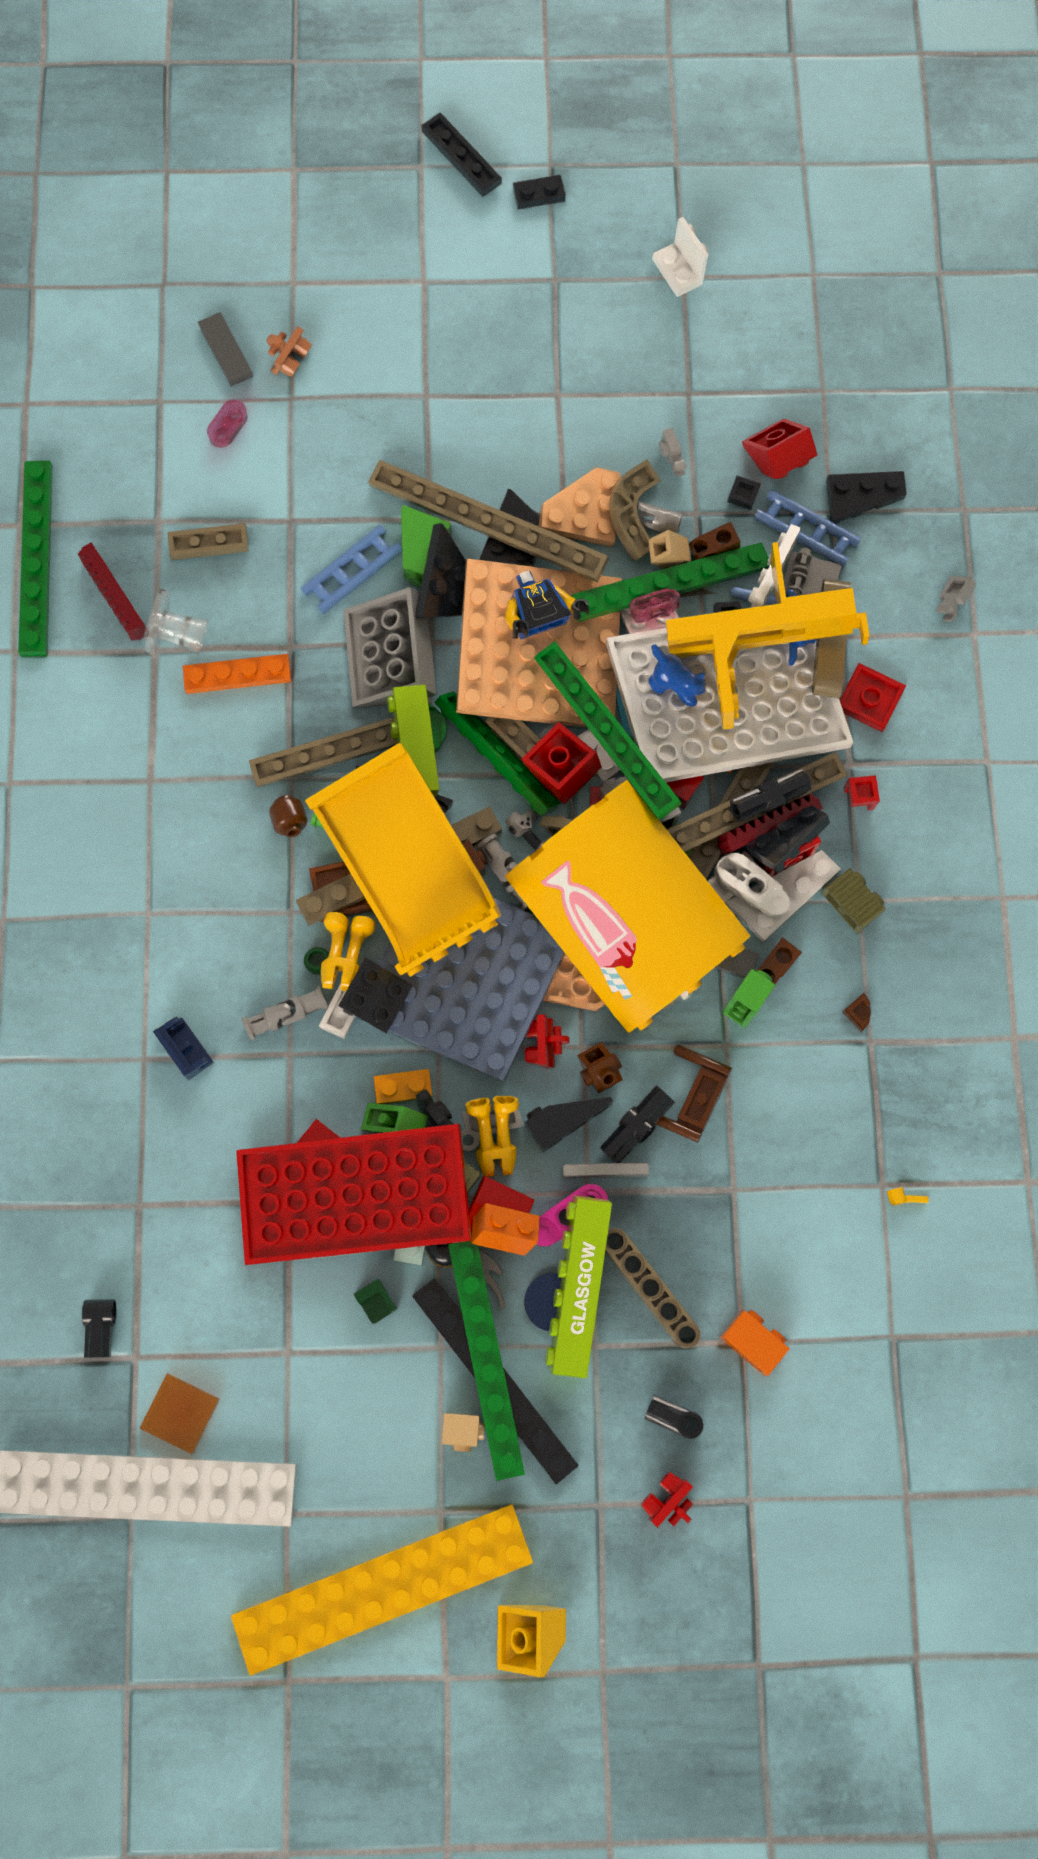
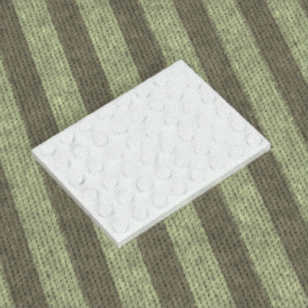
(775, 710)

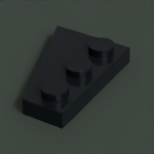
(858, 492)
(786, 839)

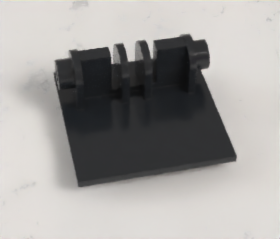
(375, 995)

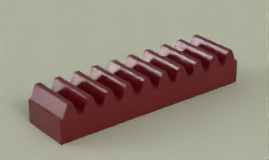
(112, 592)
(748, 832)

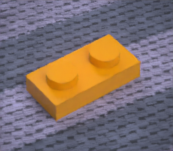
(401, 1086)

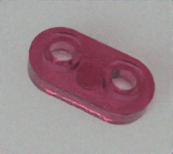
(224, 424)
(654, 605)

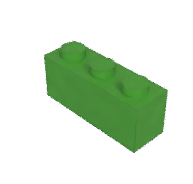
(749, 997)

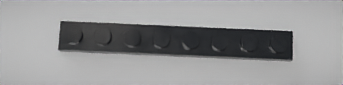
(528, 1422)

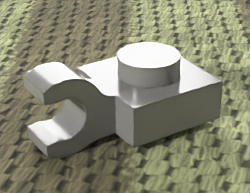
(954, 593)

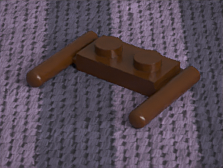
(701, 1098)

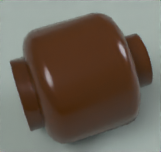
(288, 816)

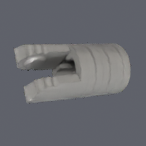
(663, 518)

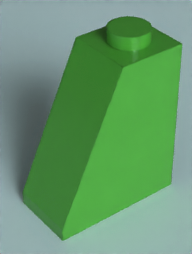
(415, 541)

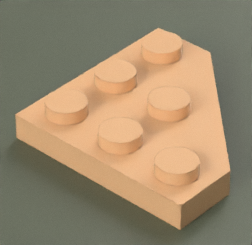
(583, 509)
(572, 989)

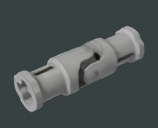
(500, 863)
(276, 1016)

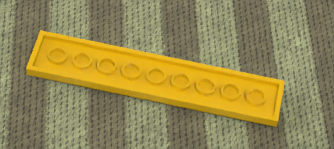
(381, 1589)

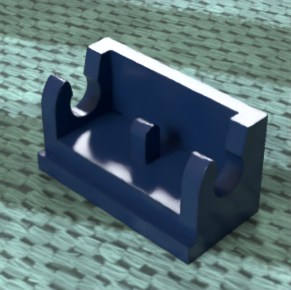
(183, 1047)

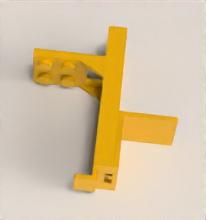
(784, 622)

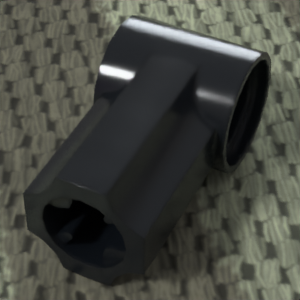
(98, 1319)
(671, 1416)

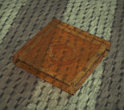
(179, 1413)

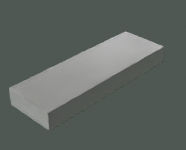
(610, 1170)

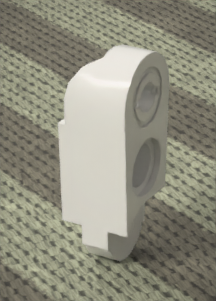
(771, 898)

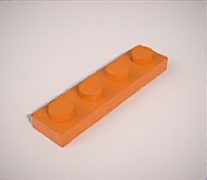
(236, 673)

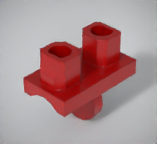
(548, 1042)
(677, 1491)

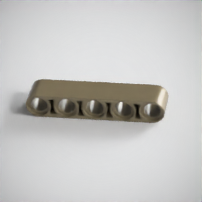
(830, 655)
(662, 1296)

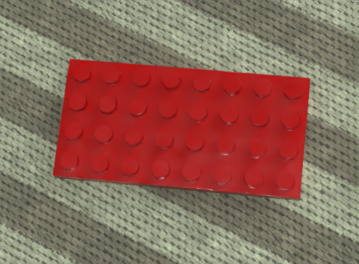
(353, 1195)

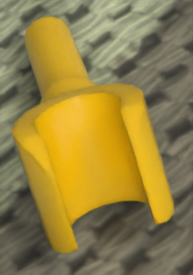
(897, 1196)

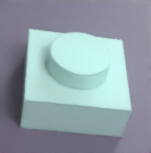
(410, 1255)

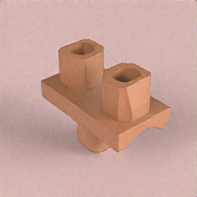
(295, 343)

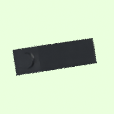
(558, 1121)

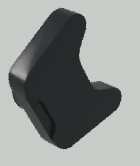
(437, 1112)

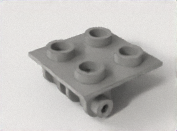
(807, 573)

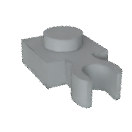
(671, 449)

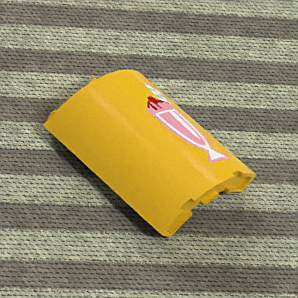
(628, 907)

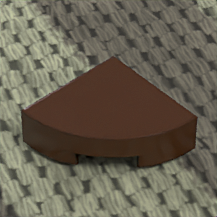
(859, 1012)

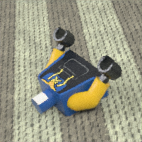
(540, 607)

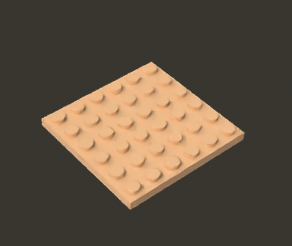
(500, 672)

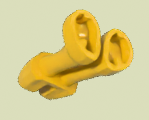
(338, 926)
(488, 1149)

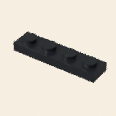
(461, 154)

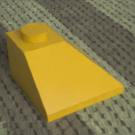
(529, 1638)

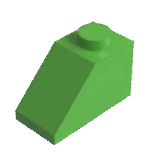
(390, 1118)

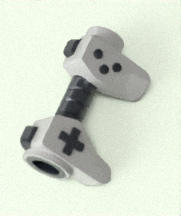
(521, 825)

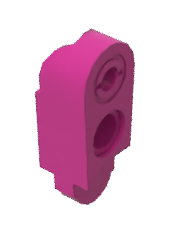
(550, 1227)

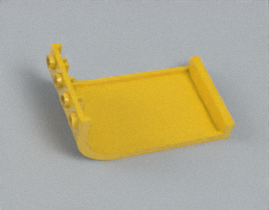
(405, 858)

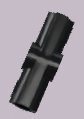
(770, 795)
(637, 1124)

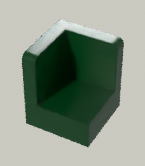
(375, 1301)

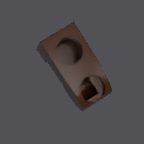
(715, 542)
(780, 960)

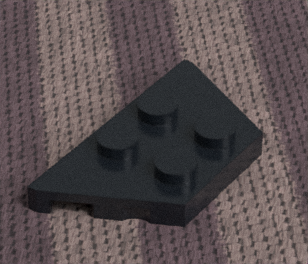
(503, 553)
(442, 578)

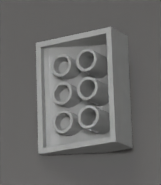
(387, 648)

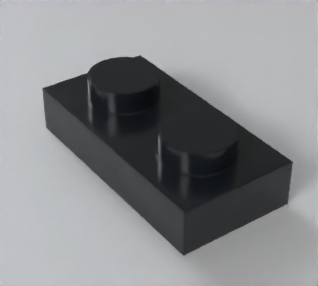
(539, 192)

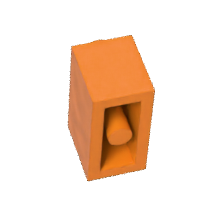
(505, 1229)
(755, 1342)

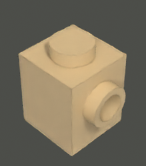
(669, 549)
(462, 1431)

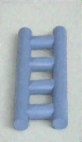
(810, 542)
(353, 553)

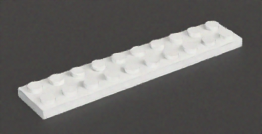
(147, 1488)

